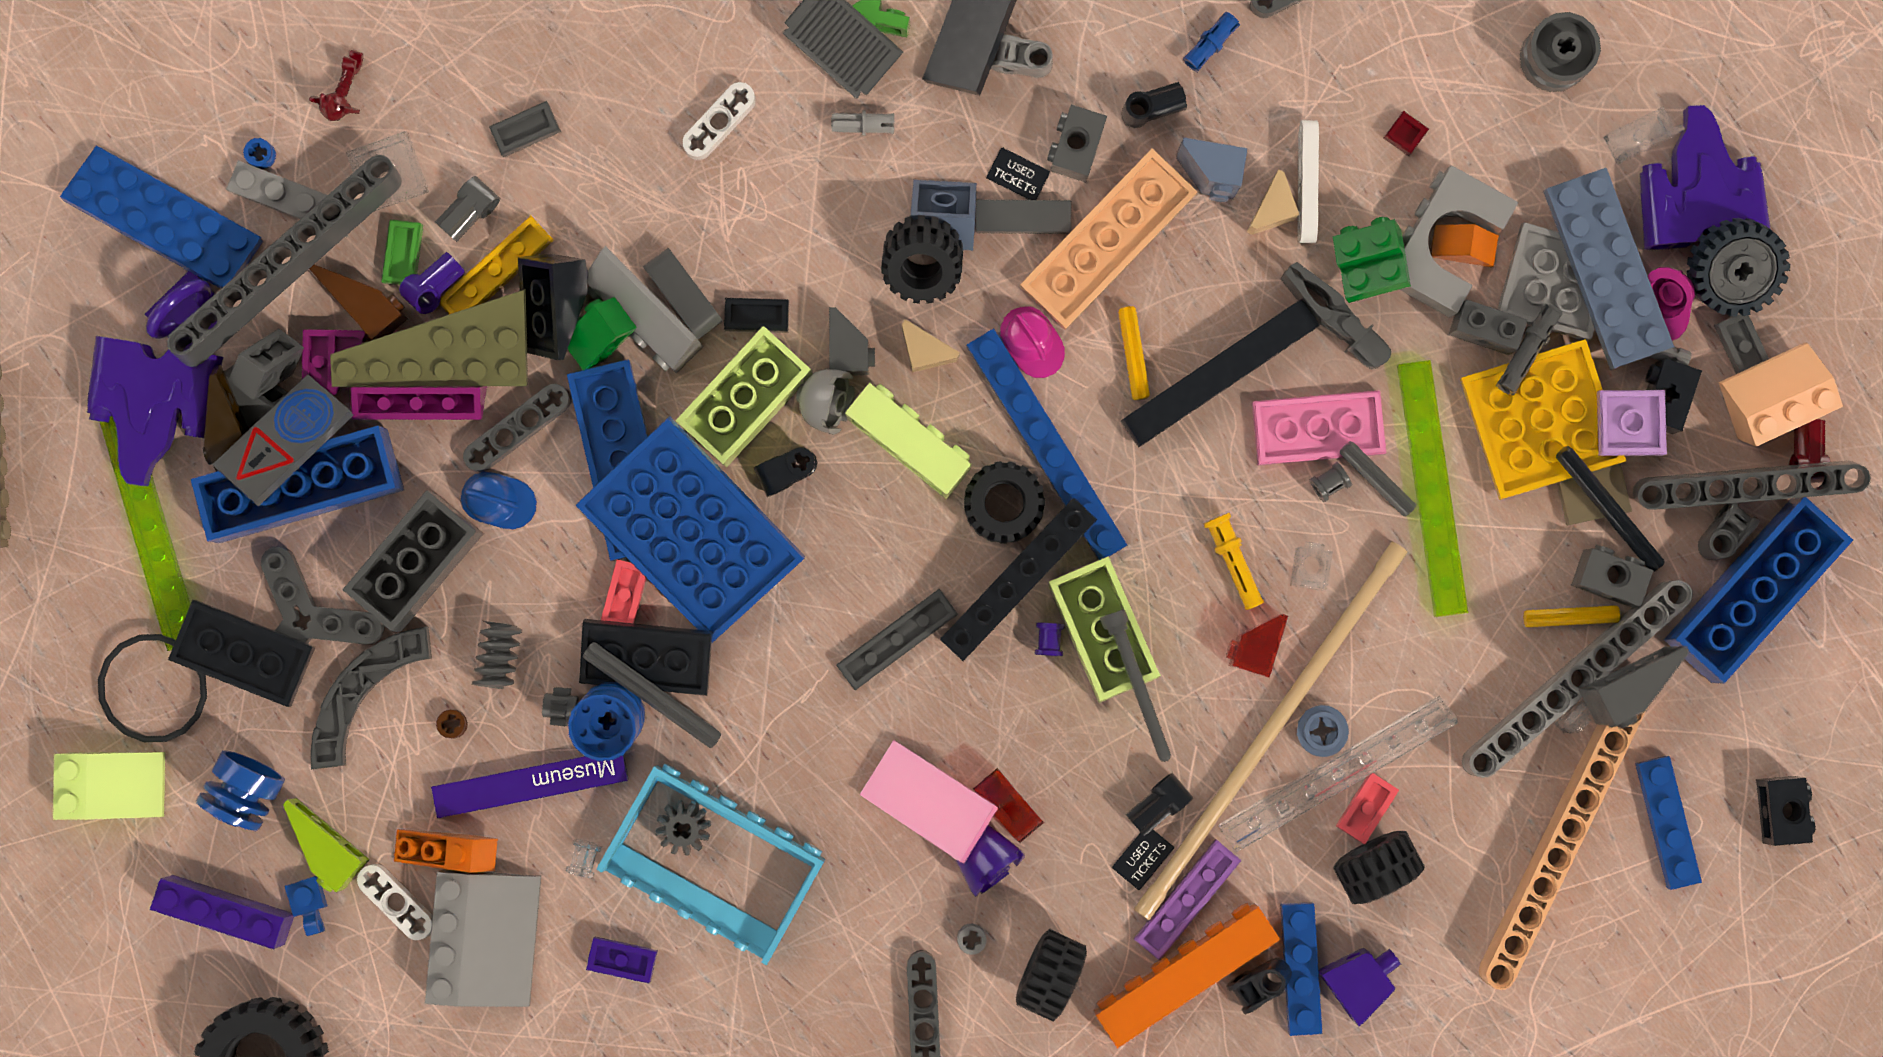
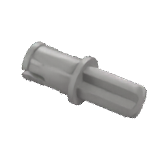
(862, 122)

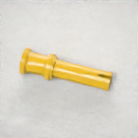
(1229, 547)

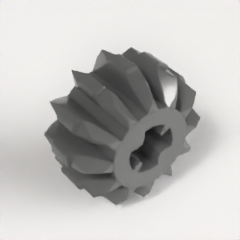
(683, 816)

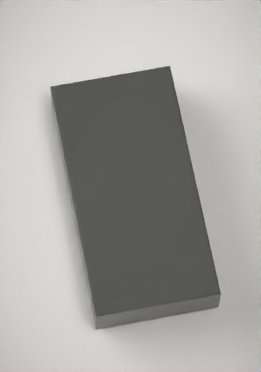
(525, 129)

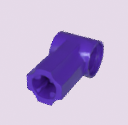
(425, 290)

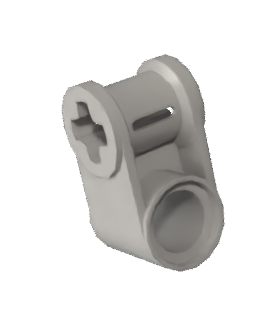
(1019, 57)

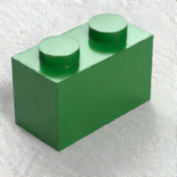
(600, 332)

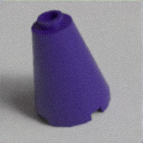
(989, 861)

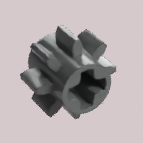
(559, 706)

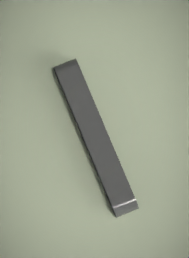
(1766, 485)

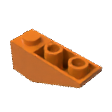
(446, 850)

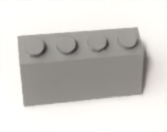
(654, 321)

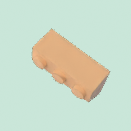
(1779, 395)

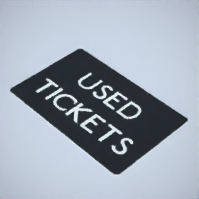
(1018, 174)
(1142, 858)

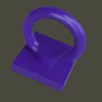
(177, 306)

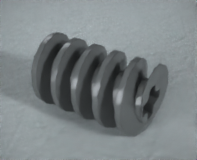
(497, 655)

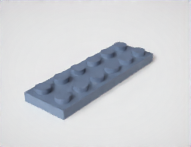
(1608, 268)

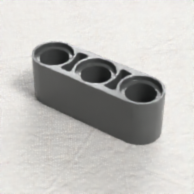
(683, 293)

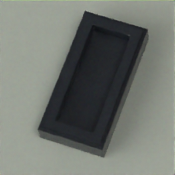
(753, 314)

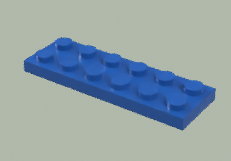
(161, 218)
(608, 420)

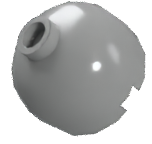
(826, 399)

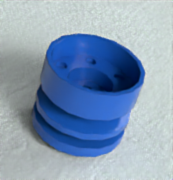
(593, 732)
(237, 797)

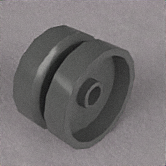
(1560, 52)

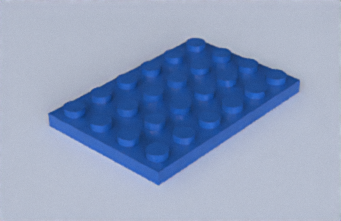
(690, 529)

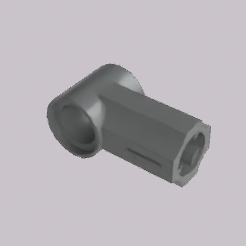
(473, 202)

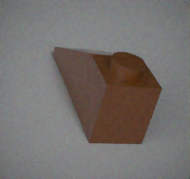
(368, 306)

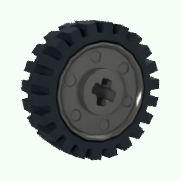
(1725, 282)

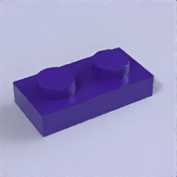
(621, 959)

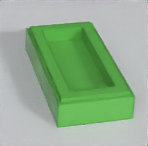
(401, 251)

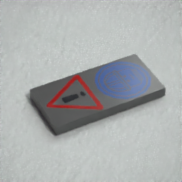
(283, 440)

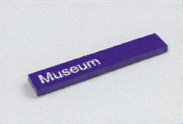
(526, 784)

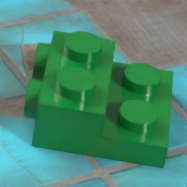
(1371, 259)

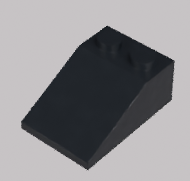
(554, 299)

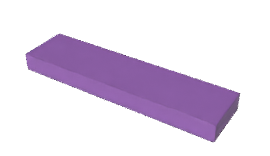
(1187, 899)

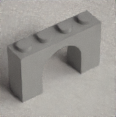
(1453, 196)

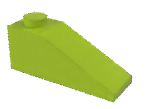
(326, 851)

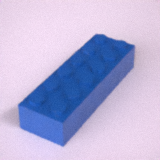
(335, 477)
(1759, 589)

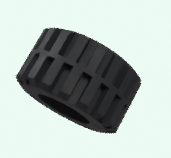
(918, 280)
(1009, 474)
(1379, 867)
(1051, 975)

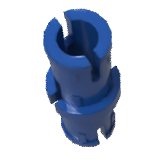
(1211, 41)

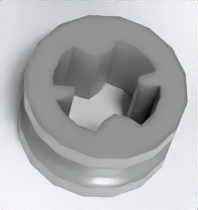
(965, 931)

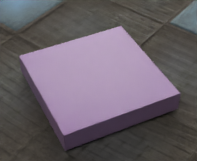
(1631, 423)

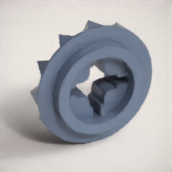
(1333, 741)

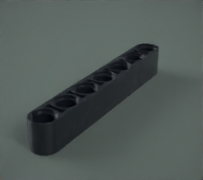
(1220, 373)

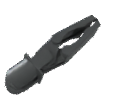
(1337, 317)

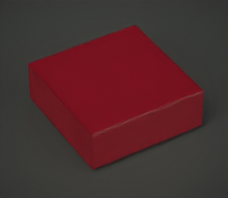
(1406, 133)

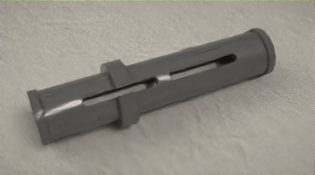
(1535, 338)

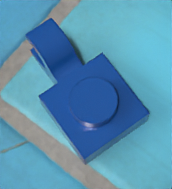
(306, 899)

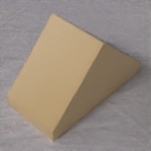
(1276, 206)
(926, 350)

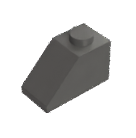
(848, 346)

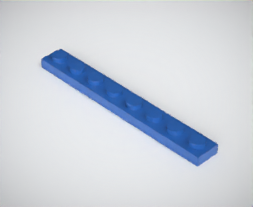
(1044, 440)

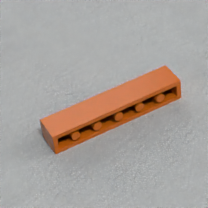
(1186, 974)

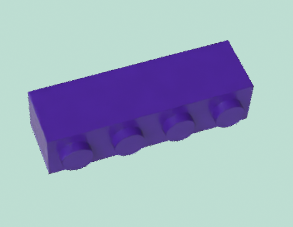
(222, 911)

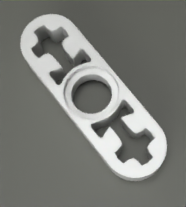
(741, 110)
(382, 903)

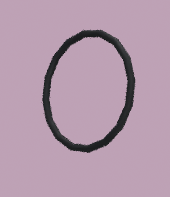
(102, 699)

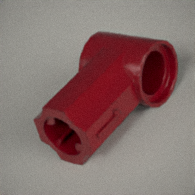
(1810, 447)

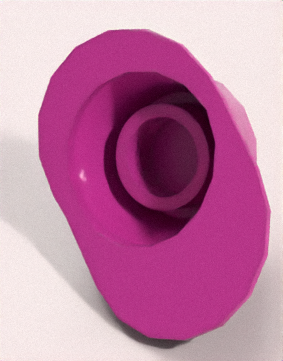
(1674, 296)
(1032, 342)

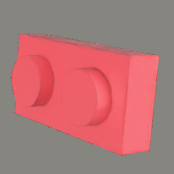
(624, 593)
(1367, 808)

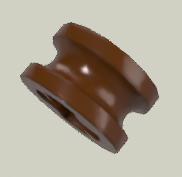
(458, 731)

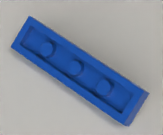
(1668, 822)
(1301, 955)

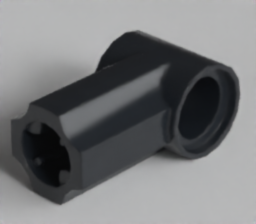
(1156, 104)
(1164, 800)

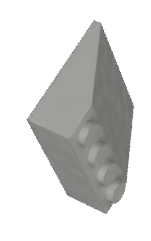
(483, 939)

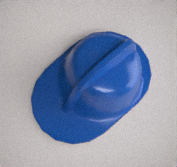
(498, 500)

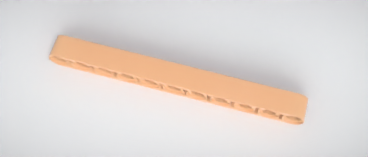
(1567, 846)

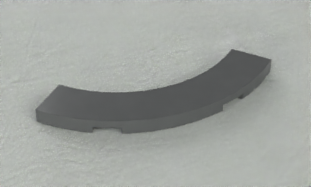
(354, 684)

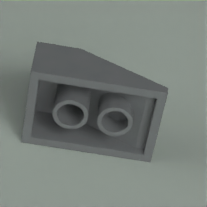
(1631, 689)

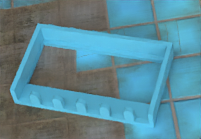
(690, 899)

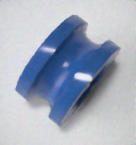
(251, 146)

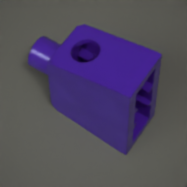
(1361, 982)

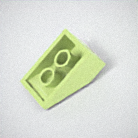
(108, 785)

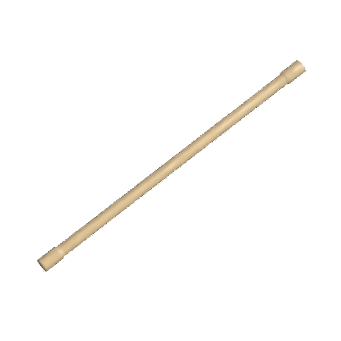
(1383, 569)

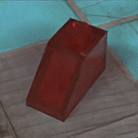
(1257, 647)
(1012, 808)

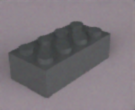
(413, 561)

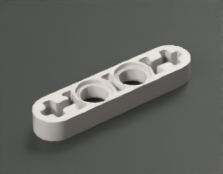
(1308, 181)

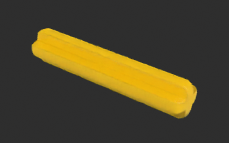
(1134, 353)
(1571, 616)

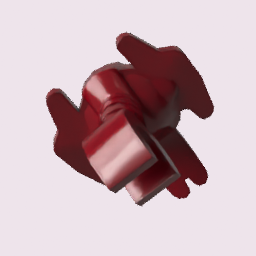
(334, 105)

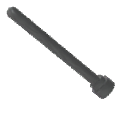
(1116, 625)

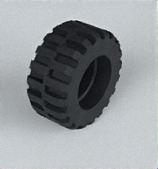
(267, 1017)

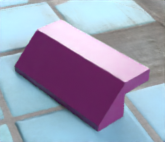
(418, 403)

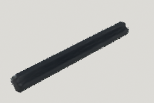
(1609, 508)

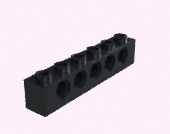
(1018, 579)

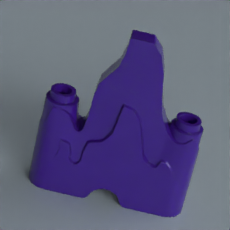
(1703, 187)
(146, 401)

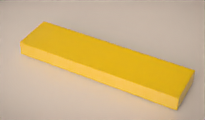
(496, 268)

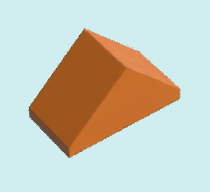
(1464, 244)

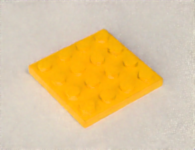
(1546, 414)

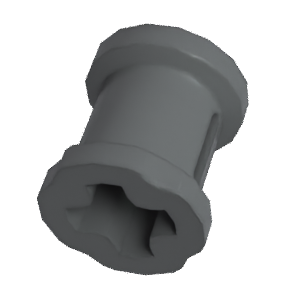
(1330, 482)

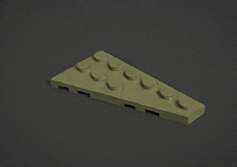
(460, 349)

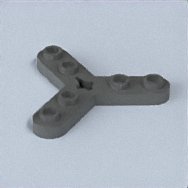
(326, 623)

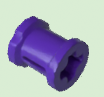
(1049, 639)

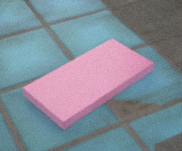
(1317, 427)
(929, 801)

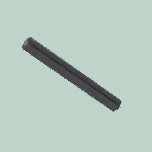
(652, 695)

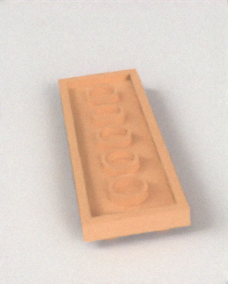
(1108, 239)

